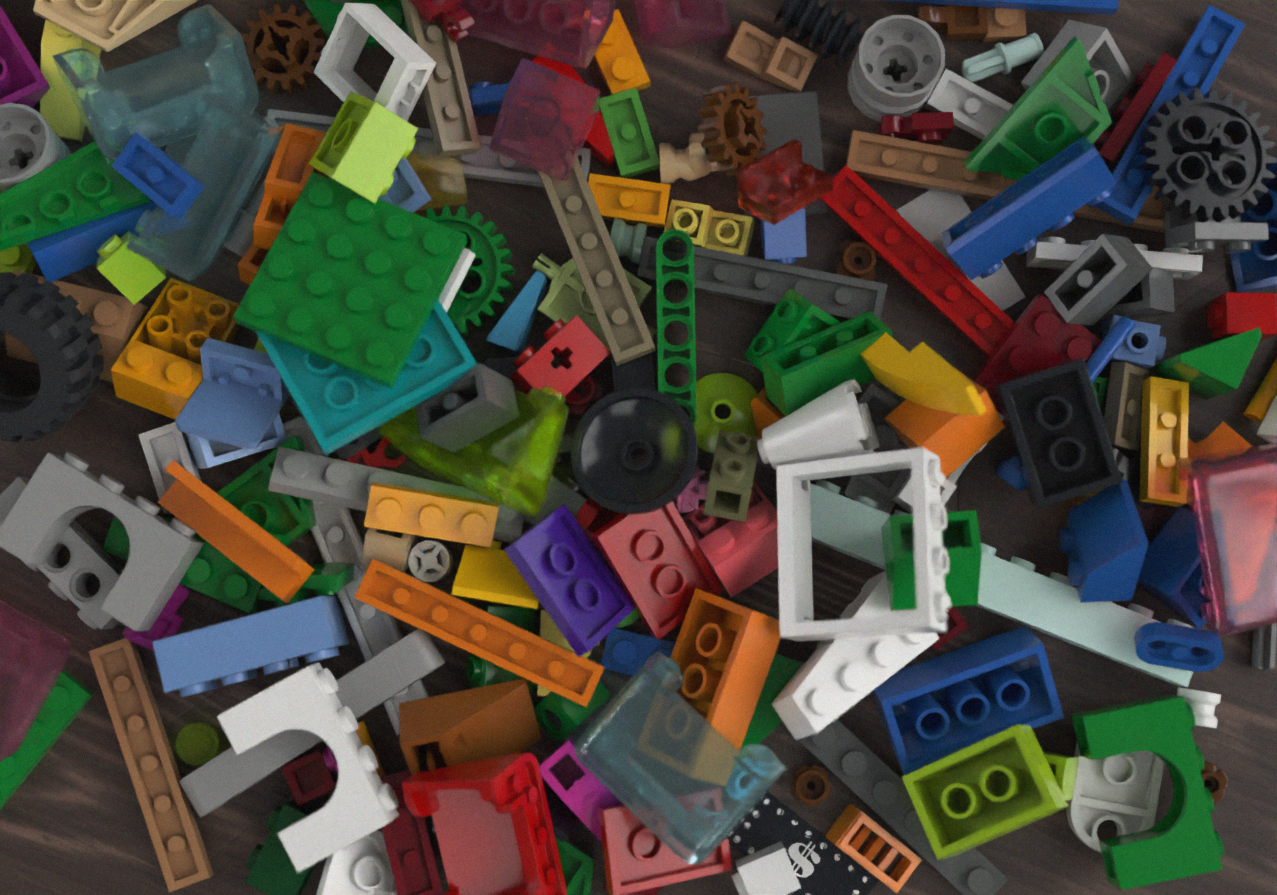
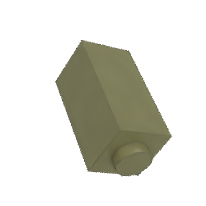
(732, 475)

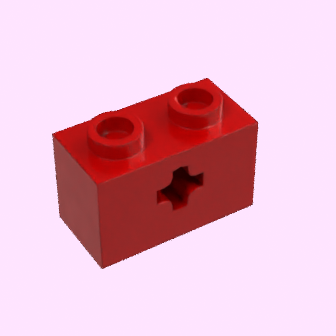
(573, 344)

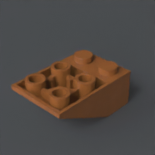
(467, 725)

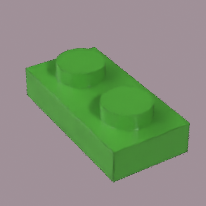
(629, 133)

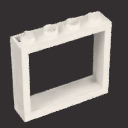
(796, 547)

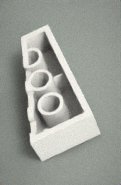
(847, 668)

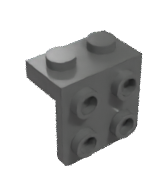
(1208, 235)

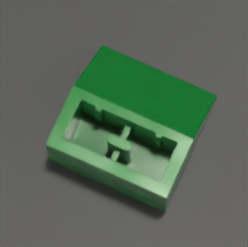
(964, 553)

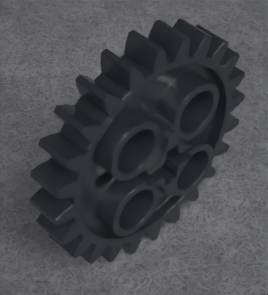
(1207, 155)

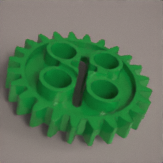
(471, 307)

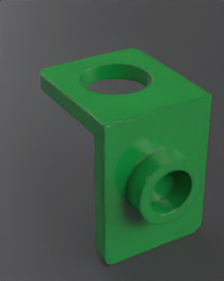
(568, 711)

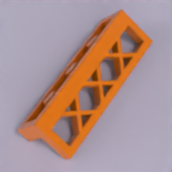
(234, 534)

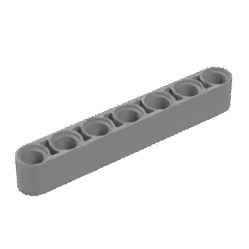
(358, 690)

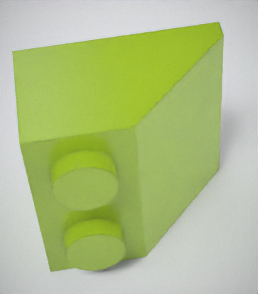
(364, 146)

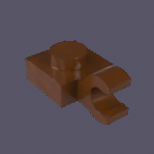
(957, 21)

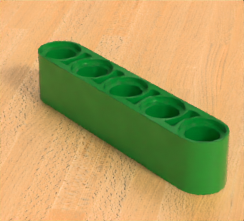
(683, 313)

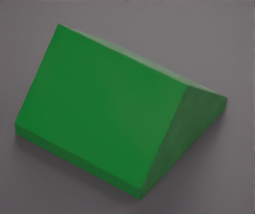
(1213, 367)

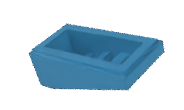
(515, 324)

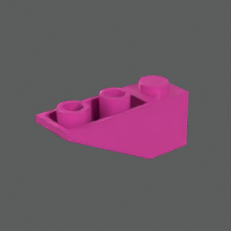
(576, 785)

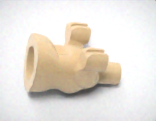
(685, 163)

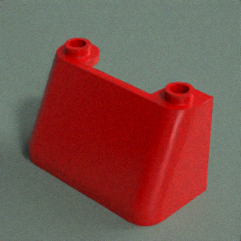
(491, 825)

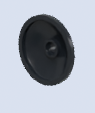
(619, 429)

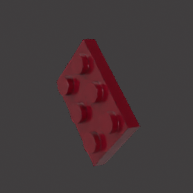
(1032, 343)

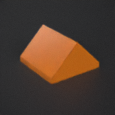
(945, 433)

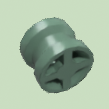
(628, 239)

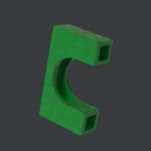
(1185, 837)

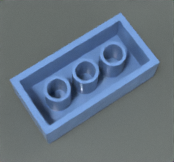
(243, 645)

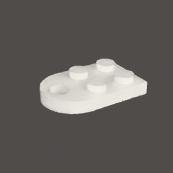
(1114, 789)

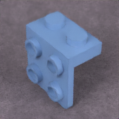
(237, 396)

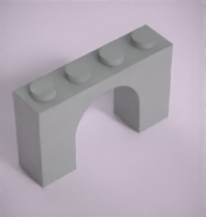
(158, 548)

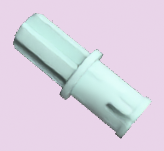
(1002, 58)

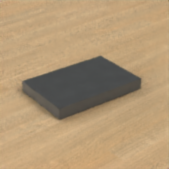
(790, 118)

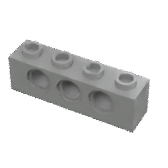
(85, 560)

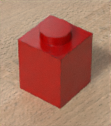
(1241, 312)

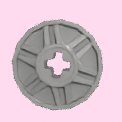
(906, 51)
(26, 144)

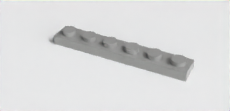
(350, 485)

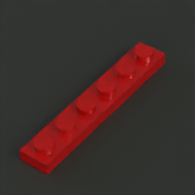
(917, 261)

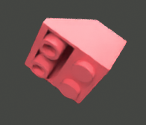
(738, 549)

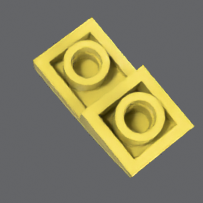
(711, 228)

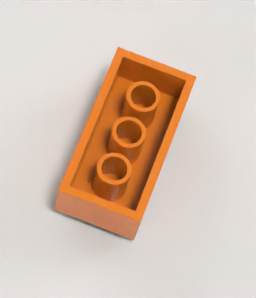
(724, 661)

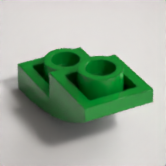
(324, 580)

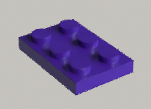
(570, 579)

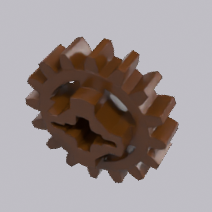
(299, 41)
(731, 128)

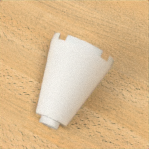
(821, 430)

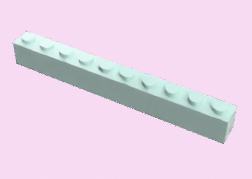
(1004, 586)

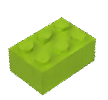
(984, 791)

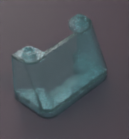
(162, 90)
(674, 764)

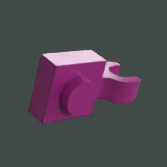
(166, 623)

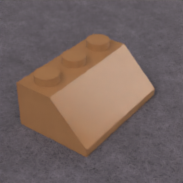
(113, 320)

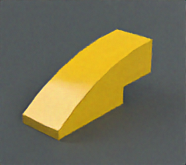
(922, 377)

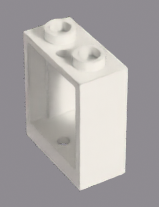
(408, 70)

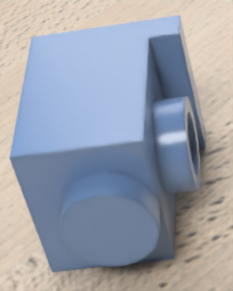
(1151, 345)

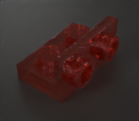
(780, 183)

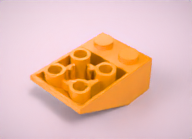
(163, 356)

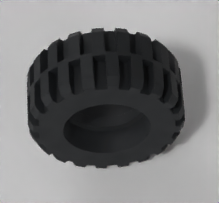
(64, 352)

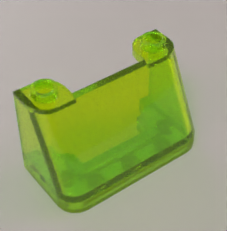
(505, 465)

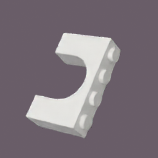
(360, 799)

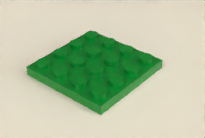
(351, 280)

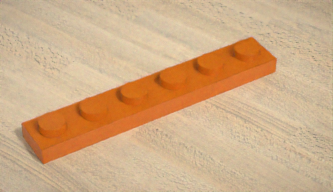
(479, 632)

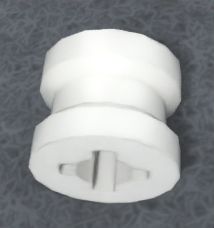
(424, 557)
(1202, 704)

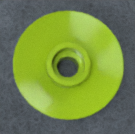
(725, 390)

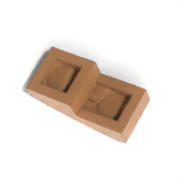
(770, 58)

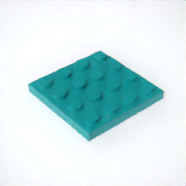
(346, 405)

